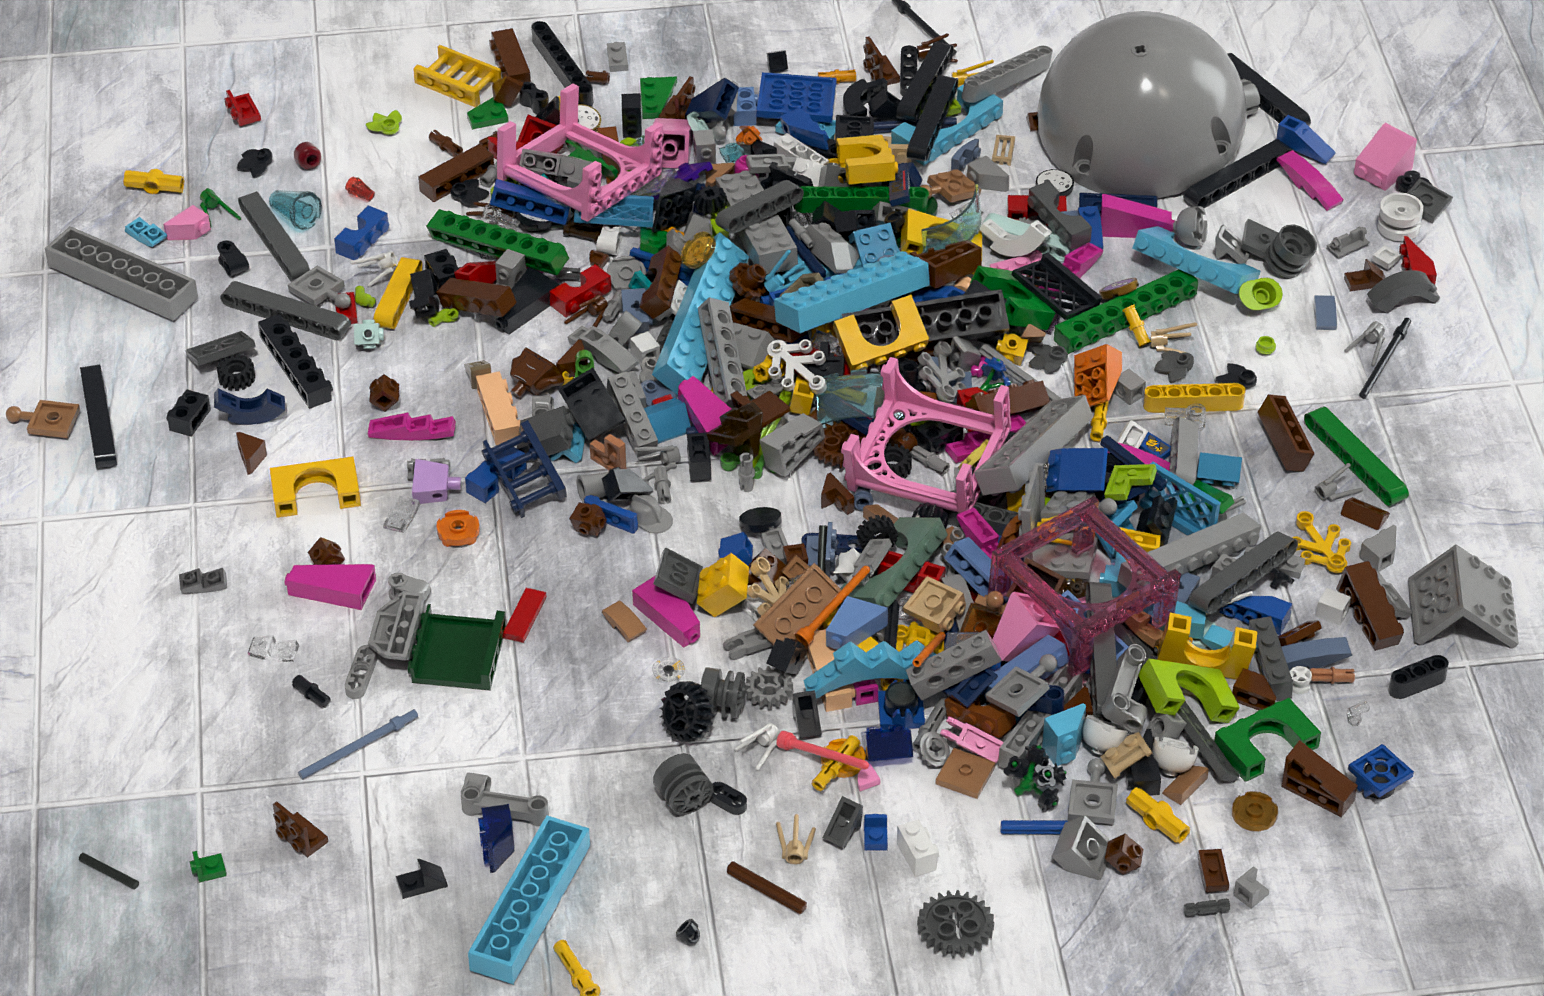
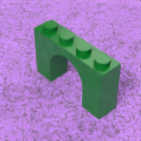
(1021, 304)
(1280, 719)

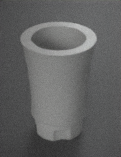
(590, 485)

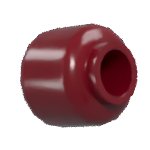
(307, 155)

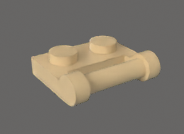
(1126, 754)

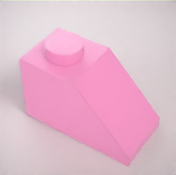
(187, 225)

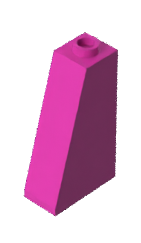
(1125, 217)
(702, 408)
(333, 584)
(667, 612)

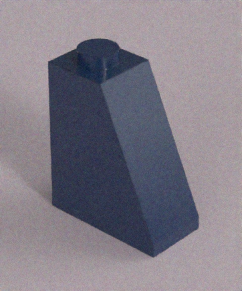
(714, 102)

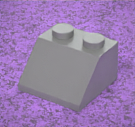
(1082, 848)

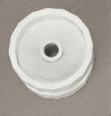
(1400, 216)

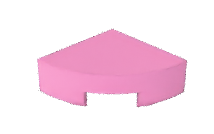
(868, 778)

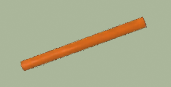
(926, 652)

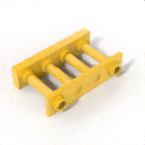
(456, 88)

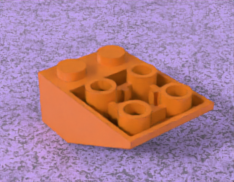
(1097, 373)

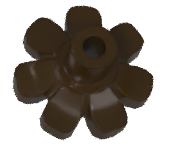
(1076, 588)

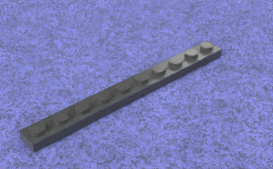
(1199, 736)

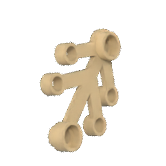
(760, 568)

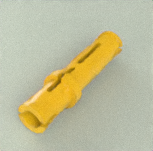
(1099, 421)
(831, 769)

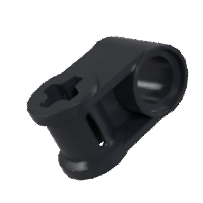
(231, 258)
(909, 369)

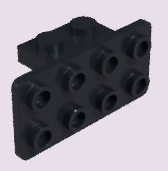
(1158, 518)

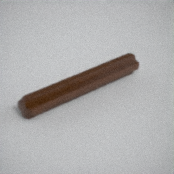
(766, 887)

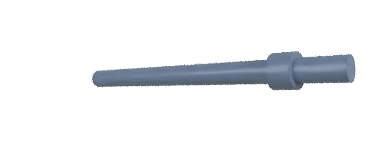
(395, 724)

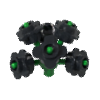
(1036, 772)

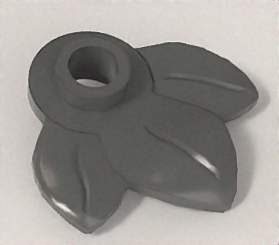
(1048, 357)
(1175, 364)

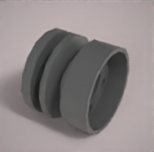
(1290, 251)
(725, 693)
(683, 784)

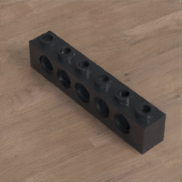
(295, 361)

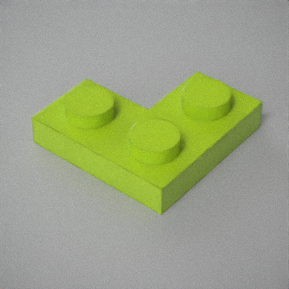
(1126, 476)

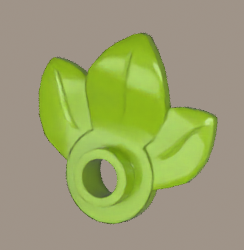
(384, 124)

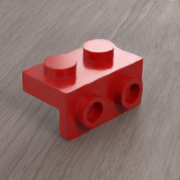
(242, 108)

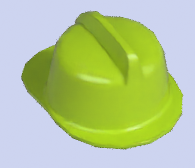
(1260, 293)

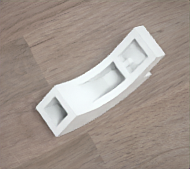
(1015, 245)

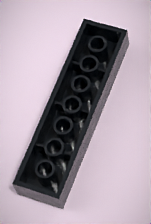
(944, 318)

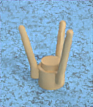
(1160, 337)
(794, 851)

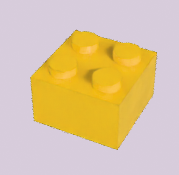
(723, 585)

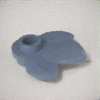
(657, 390)

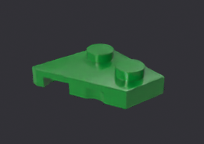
(487, 114)
(652, 242)

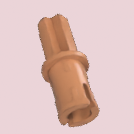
(1333, 675)

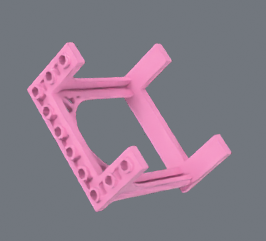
(589, 195)
(905, 399)

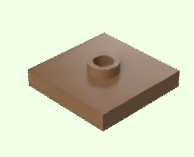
(965, 773)

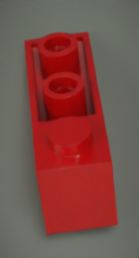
(1416, 259)
(478, 272)

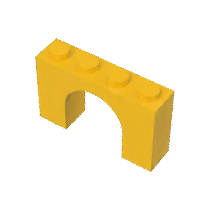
(866, 159)
(911, 231)
(861, 353)
(291, 478)
(1230, 660)

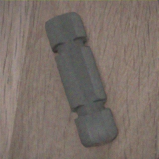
(1206, 907)

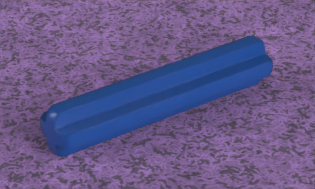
(1032, 826)

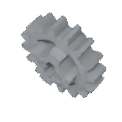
(769, 687)

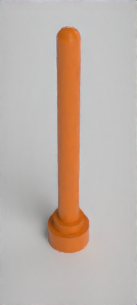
(806, 634)

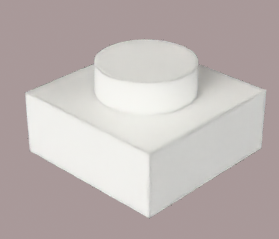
(1386, 257)

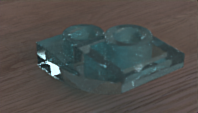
(731, 152)

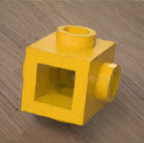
(1012, 348)

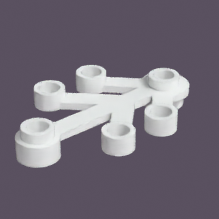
(795, 363)

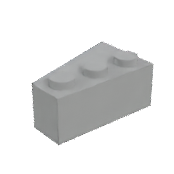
(791, 443)

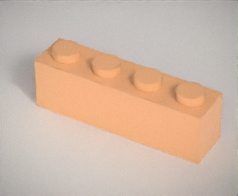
(497, 406)
(819, 656)

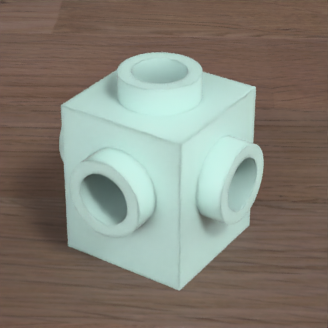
(360, 334)

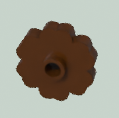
(748, 280)

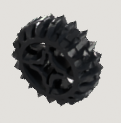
(679, 711)

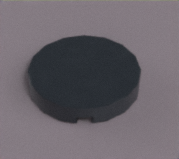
(760, 519)

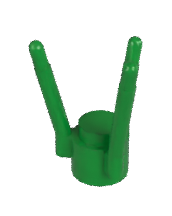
(211, 200)

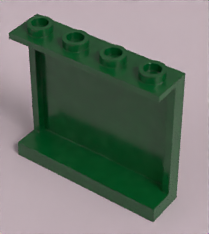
(457, 650)

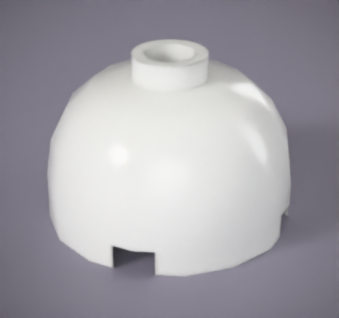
(1102, 734)
(1174, 755)

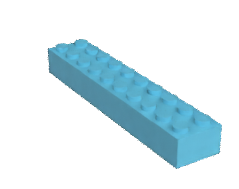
(684, 347)

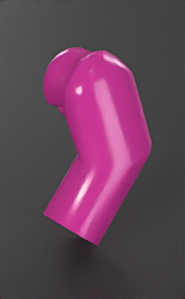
(976, 370)

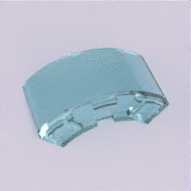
(958, 229)
(851, 396)

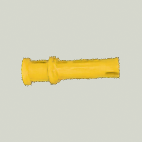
(580, 977)

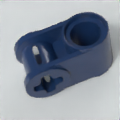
(1050, 702)

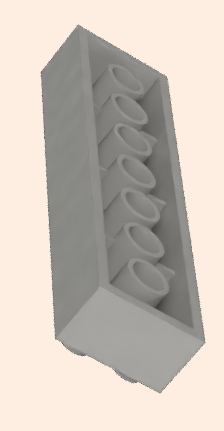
(763, 240)
(121, 273)
(1032, 444)

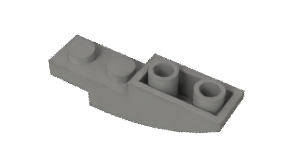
(553, 163)
(605, 348)

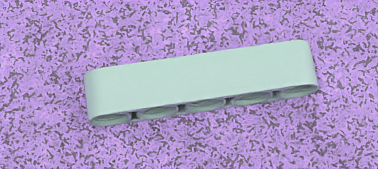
(1052, 244)

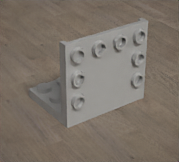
(1052, 555)
(1462, 587)

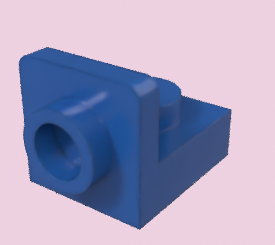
(875, 832)

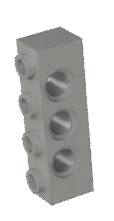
(636, 421)
(954, 665)

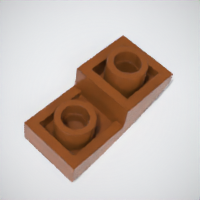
(1010, 532)

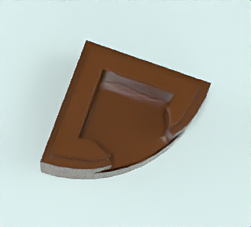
(598, 258)

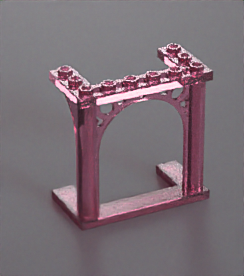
(1075, 628)

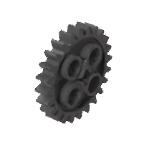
(939, 927)

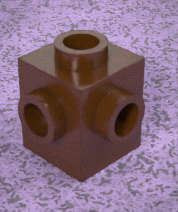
(384, 392)
(588, 519)
(326, 553)
(1124, 854)

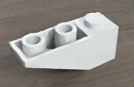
(794, 148)

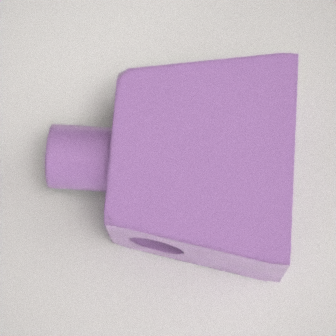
(432, 482)

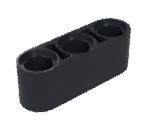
(1418, 676)

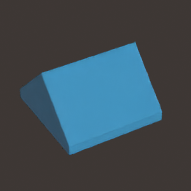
(668, 419)

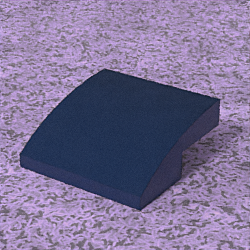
(970, 689)

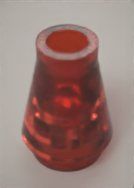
(358, 188)

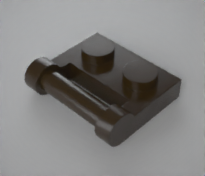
(583, 230)

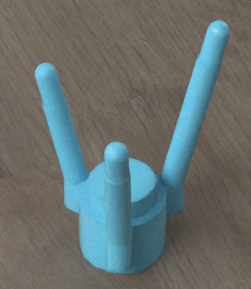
(775, 282)

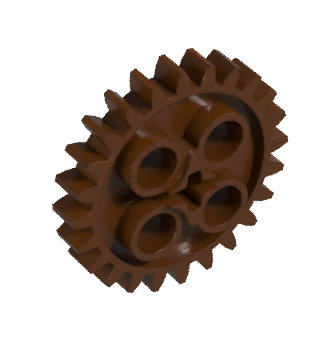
(830, 447)

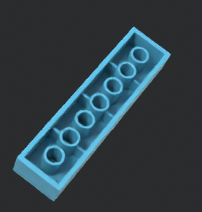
(851, 291)
(529, 899)

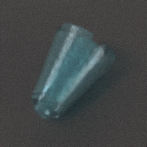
(297, 207)

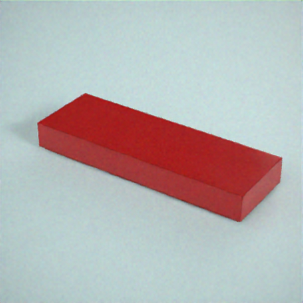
(524, 615)

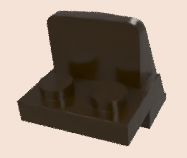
(740, 430)

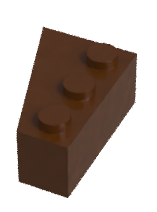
(952, 262)
(1317, 780)

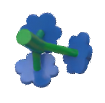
(993, 371)

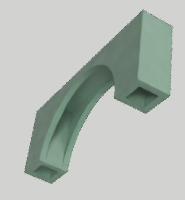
(921, 539)

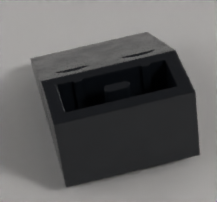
(674, 204)
(591, 404)

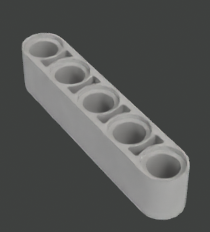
(1184, 449)

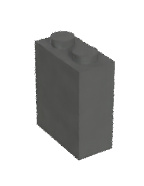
(552, 429)

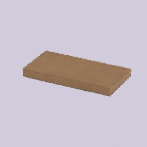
(797, 605)

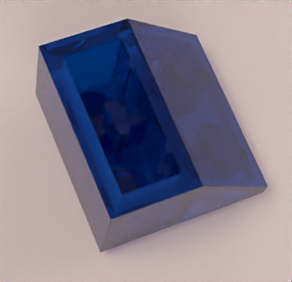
(887, 743)
(496, 835)

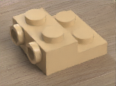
(935, 605)

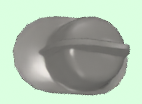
(650, 515)

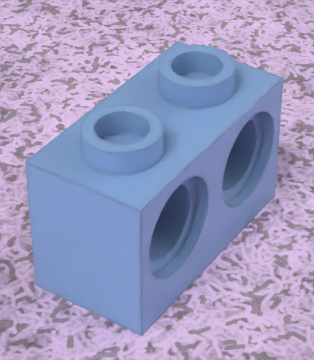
(746, 107)

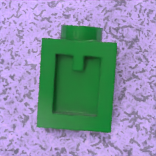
(208, 867)

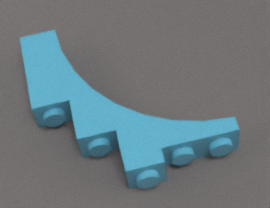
(1111, 576)
(855, 665)

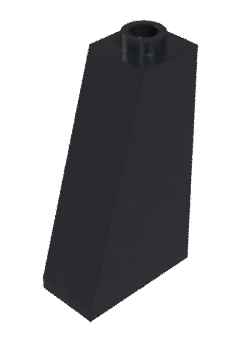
(532, 298)

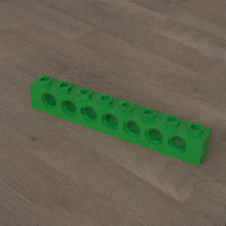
(495, 240)
(1110, 318)

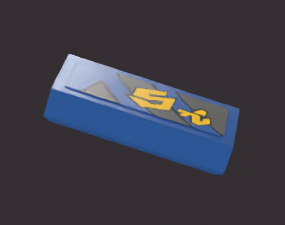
(1155, 446)

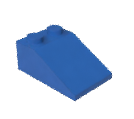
(1076, 470)

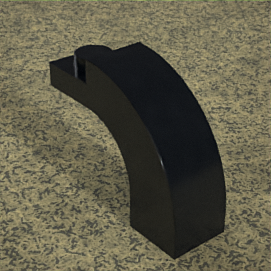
(859, 94)
(425, 289)

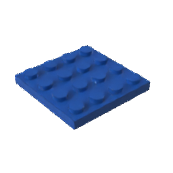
(788, 92)

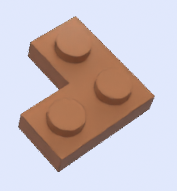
(609, 454)

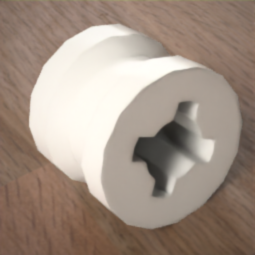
(1301, 679)

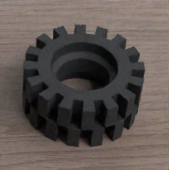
(238, 380)
(899, 455)
(875, 526)

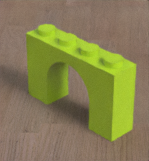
(1162, 685)

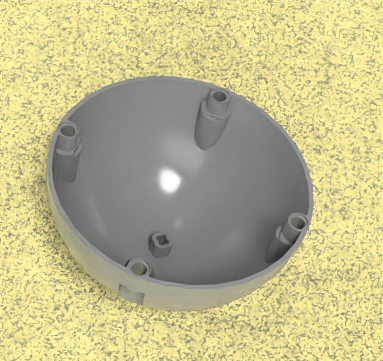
(1144, 104)

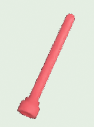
(788, 741)

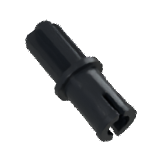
(310, 690)

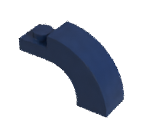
(250, 410)

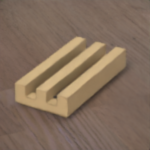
(1001, 159)

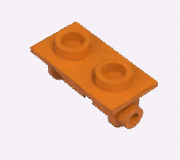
(748, 135)

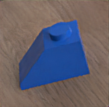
(1092, 216)

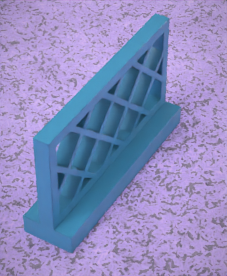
(633, 208)
(1183, 519)

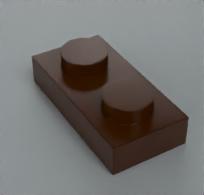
(1303, 631)
(1213, 870)

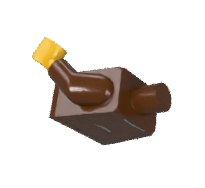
(535, 374)

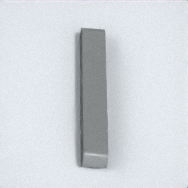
(1006, 74)

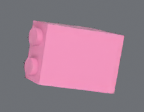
(676, 142)
(1386, 157)
(1022, 626)

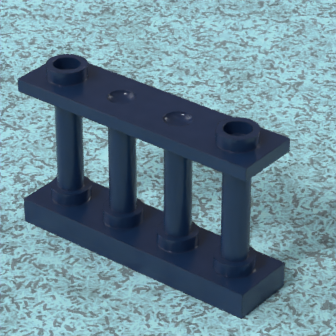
(535, 452)

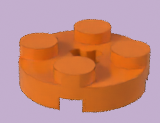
(457, 537)

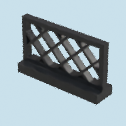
(1061, 280)

